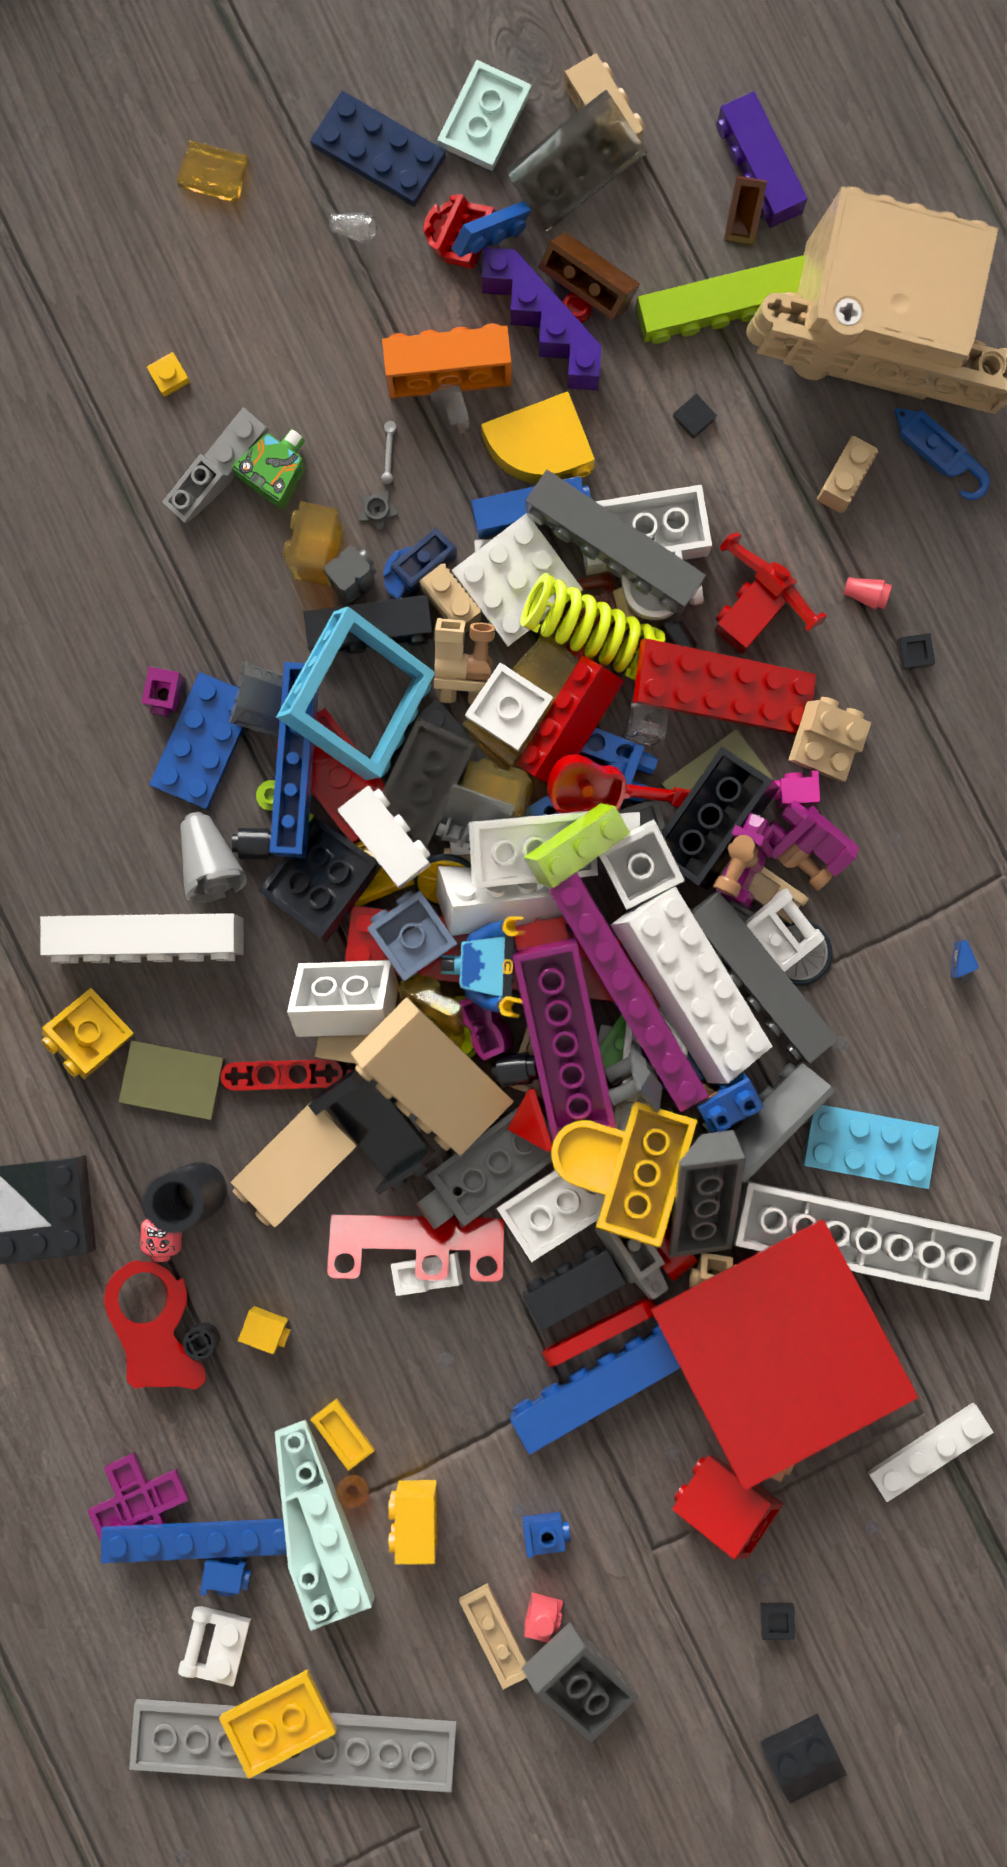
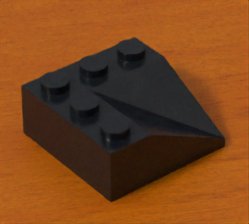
(45, 1210)

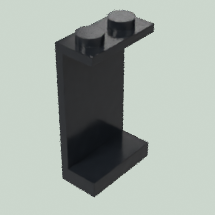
(377, 1127)

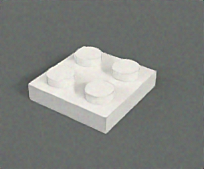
(508, 707)

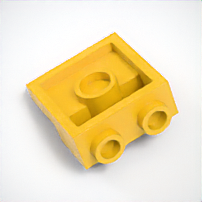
(85, 1034)

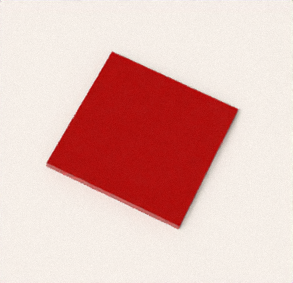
(784, 1354)

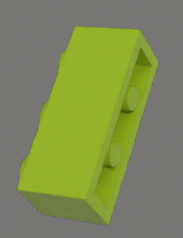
(577, 845)

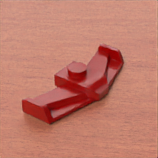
(775, 578)

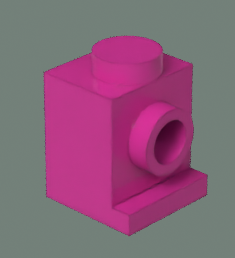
(798, 788)

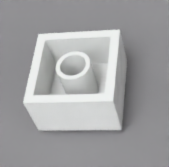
(641, 865)

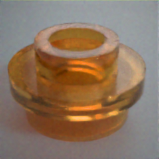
(348, 1500)

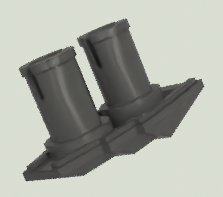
(644, 1081)

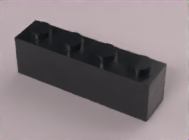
(399, 619)

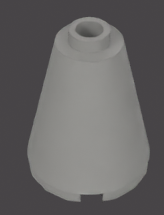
(207, 861)

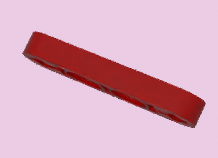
(282, 1072)
(598, 1332)

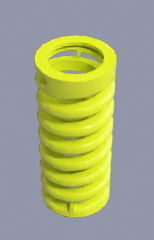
(538, 601)

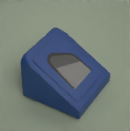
(963, 959)

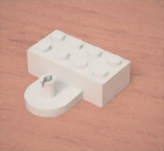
(670, 518)

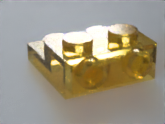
(443, 1012)

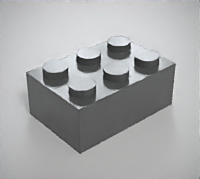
(579, 1682)

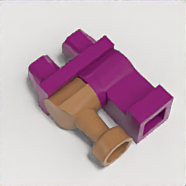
(811, 834)
(747, 859)

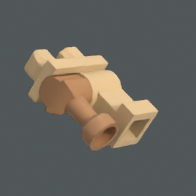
(457, 669)

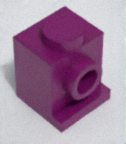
(157, 682)

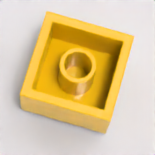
(415, 1526)

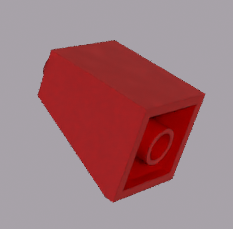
(723, 1510)

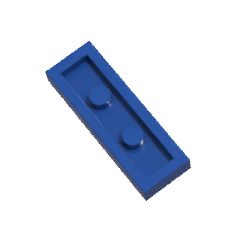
(491, 229)

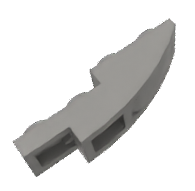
(214, 470)

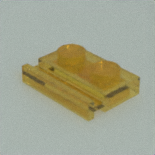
(212, 171)

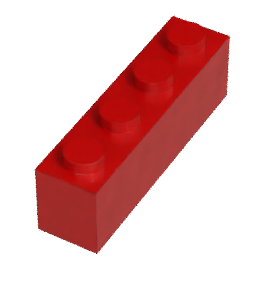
(570, 717)

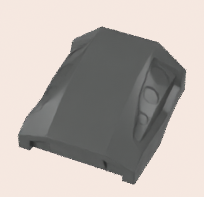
(258, 700)

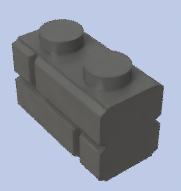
(351, 574)

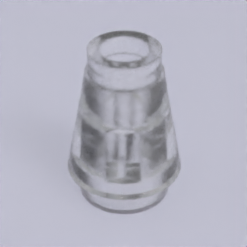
(354, 226)

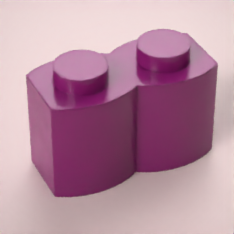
(488, 1032)

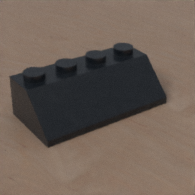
(705, 820)

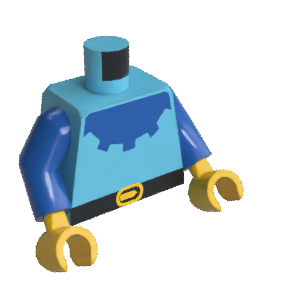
(487, 966)

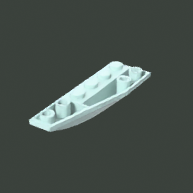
(317, 1533)

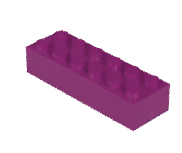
(563, 1034)

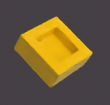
(168, 374)

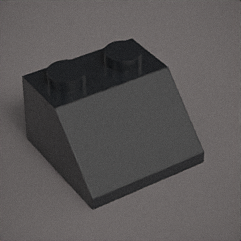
(803, 1758)

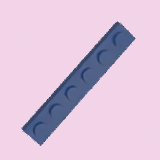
(192, 1540)

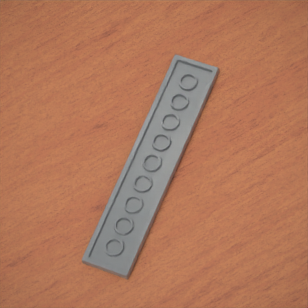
(361, 1753)

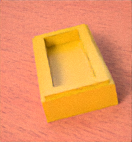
(342, 1434)

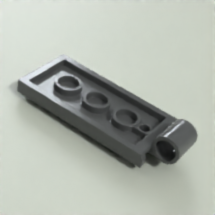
(485, 1173)

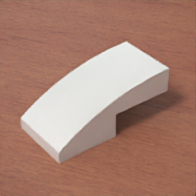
(407, 1282)

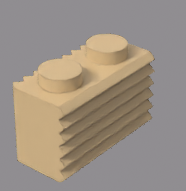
(847, 474)
(450, 597)

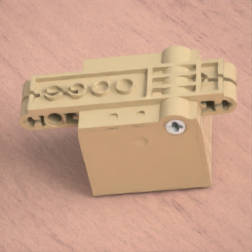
(890, 304)

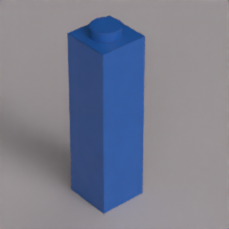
(499, 511)

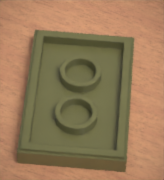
(734, 742)
(171, 1080)

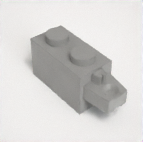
(637, 1262)

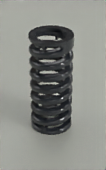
(164, 1204)

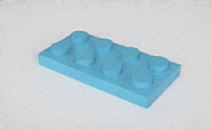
(871, 1146)

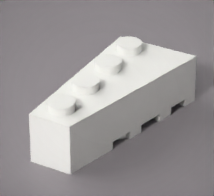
(471, 908)

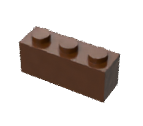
(588, 275)

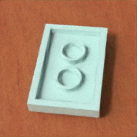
(484, 115)

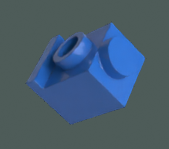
(537, 1525)
(225, 1576)

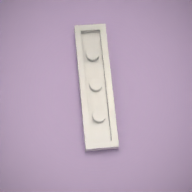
(930, 1452)

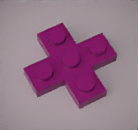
(135, 1497)

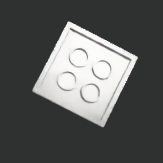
(506, 571)

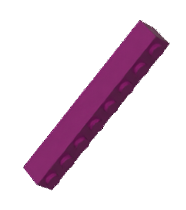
(628, 992)

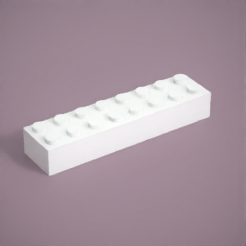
(874, 1239)

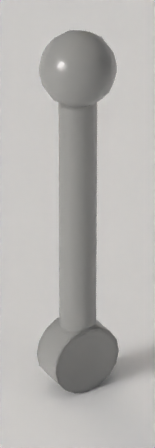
(390, 429)

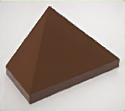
(745, 210)

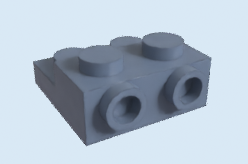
(411, 934)

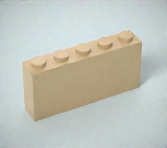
(430, 1078)

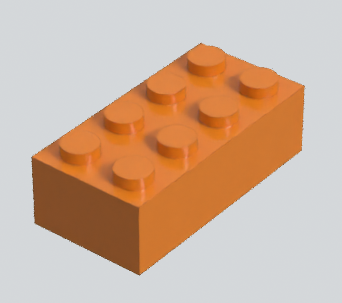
(458, 357)

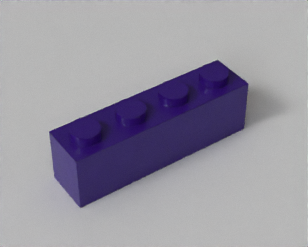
(761, 157)

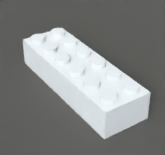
(140, 936)
(692, 986)

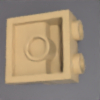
(829, 738)

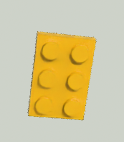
(278, 1724)

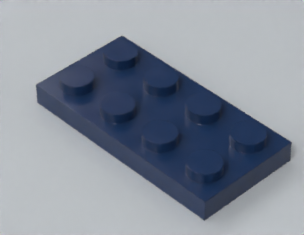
(378, 148)

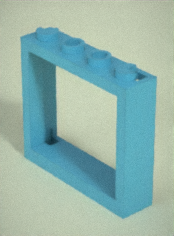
(313, 672)

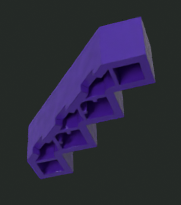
(537, 306)

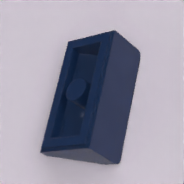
(422, 559)

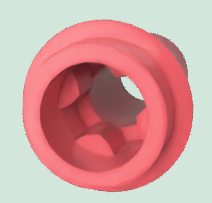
(868, 591)

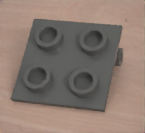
(466, 807)

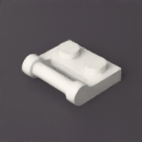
(776, 936)
(225, 1647)

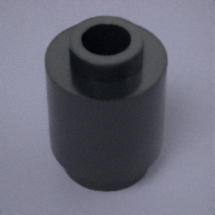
(678, 634)
(252, 843)
(515, 1069)

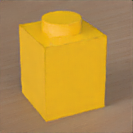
(264, 1330)

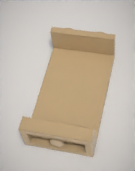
(293, 1165)

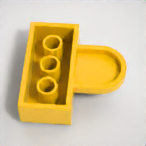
(629, 1167)

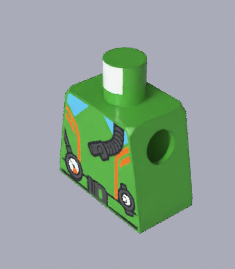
(272, 467)

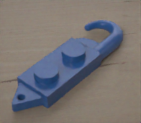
(940, 449)

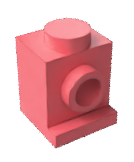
(542, 1617)

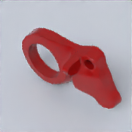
(150, 1347)

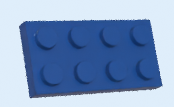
(199, 744)

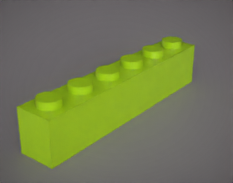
(714, 300)

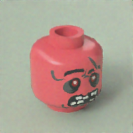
(159, 1243)

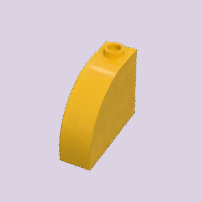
(540, 439)

